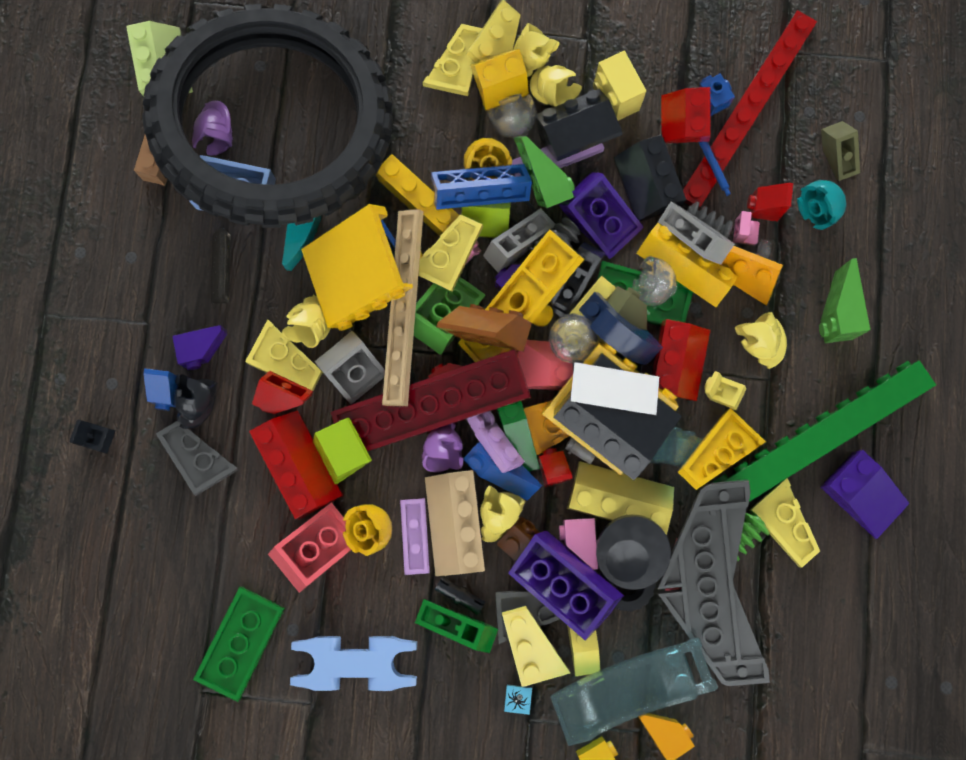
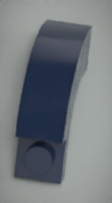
(617, 332)

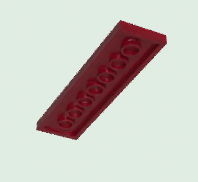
(439, 401)

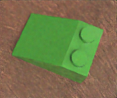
(548, 180)
(436, 305)
(845, 306)

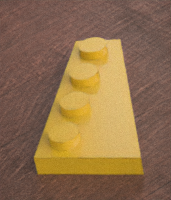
(721, 448)

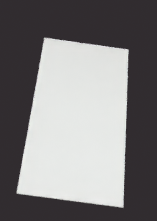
(615, 388)

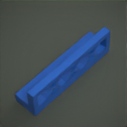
(483, 189)

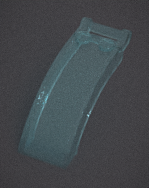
(630, 690)

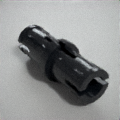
(460, 595)

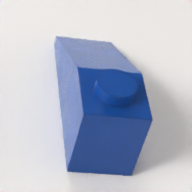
(517, 481)

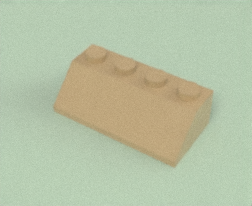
(454, 523)

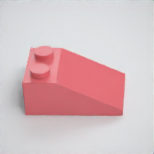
(312, 548)

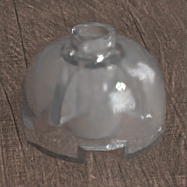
(514, 116)
(655, 282)
(571, 328)

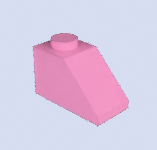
(580, 538)

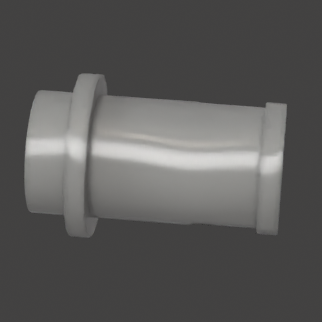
(579, 451)

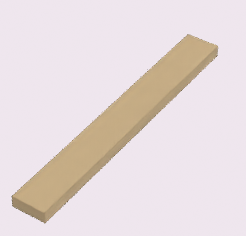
(403, 310)

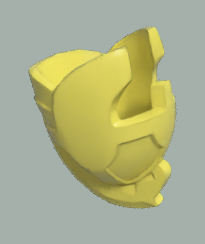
(535, 48)
(550, 85)
(308, 323)
(764, 339)
(499, 513)

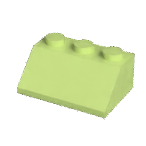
(147, 45)

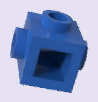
(720, 93)

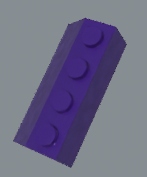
(565, 584)

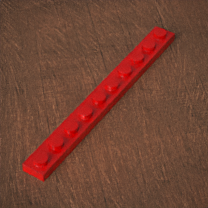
(750, 106)

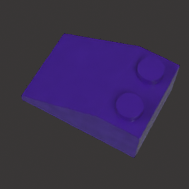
(601, 214)
(866, 493)

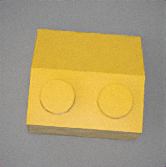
(500, 78)

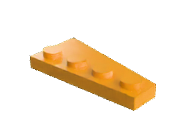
(755, 273)
(542, 430)

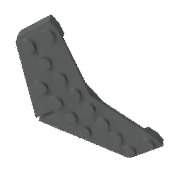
(705, 569)

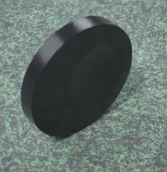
(633, 551)

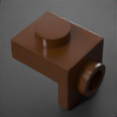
(517, 538)

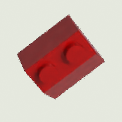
(686, 115)

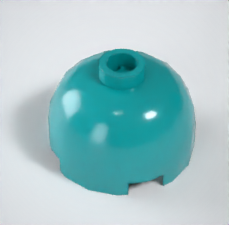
(822, 203)

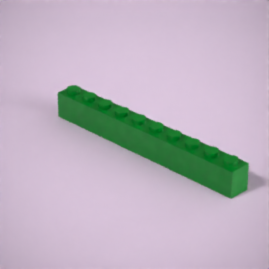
(833, 428)

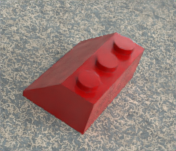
(681, 358)

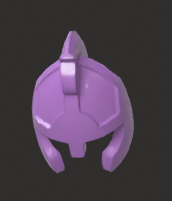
(215, 123)
(442, 450)

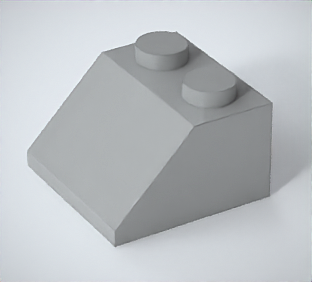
(351, 367)

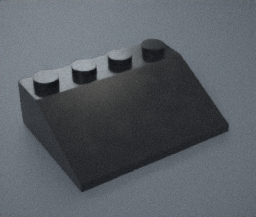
(619, 435)

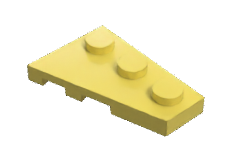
(497, 34)
(453, 69)
(448, 256)
(282, 357)
(786, 523)
(531, 649)

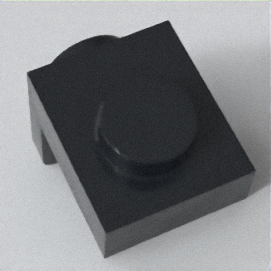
(92, 436)

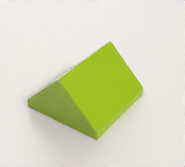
(492, 217)
(341, 449)

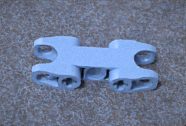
(337, 663)

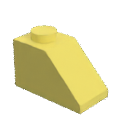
(584, 653)

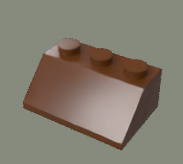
(487, 327)

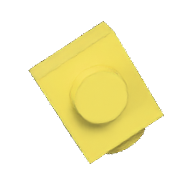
(724, 391)

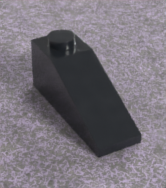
(571, 291)

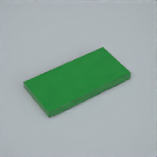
(674, 308)
(239, 644)

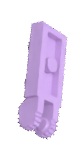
(495, 442)

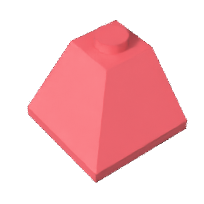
(542, 367)

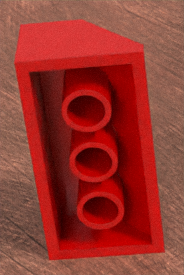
(295, 464)

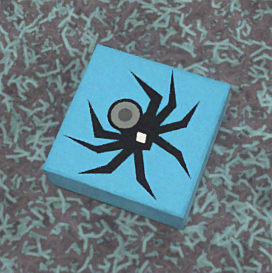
(518, 699)

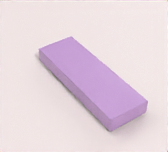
(415, 536)

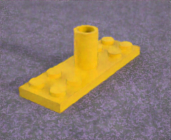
(532, 288)

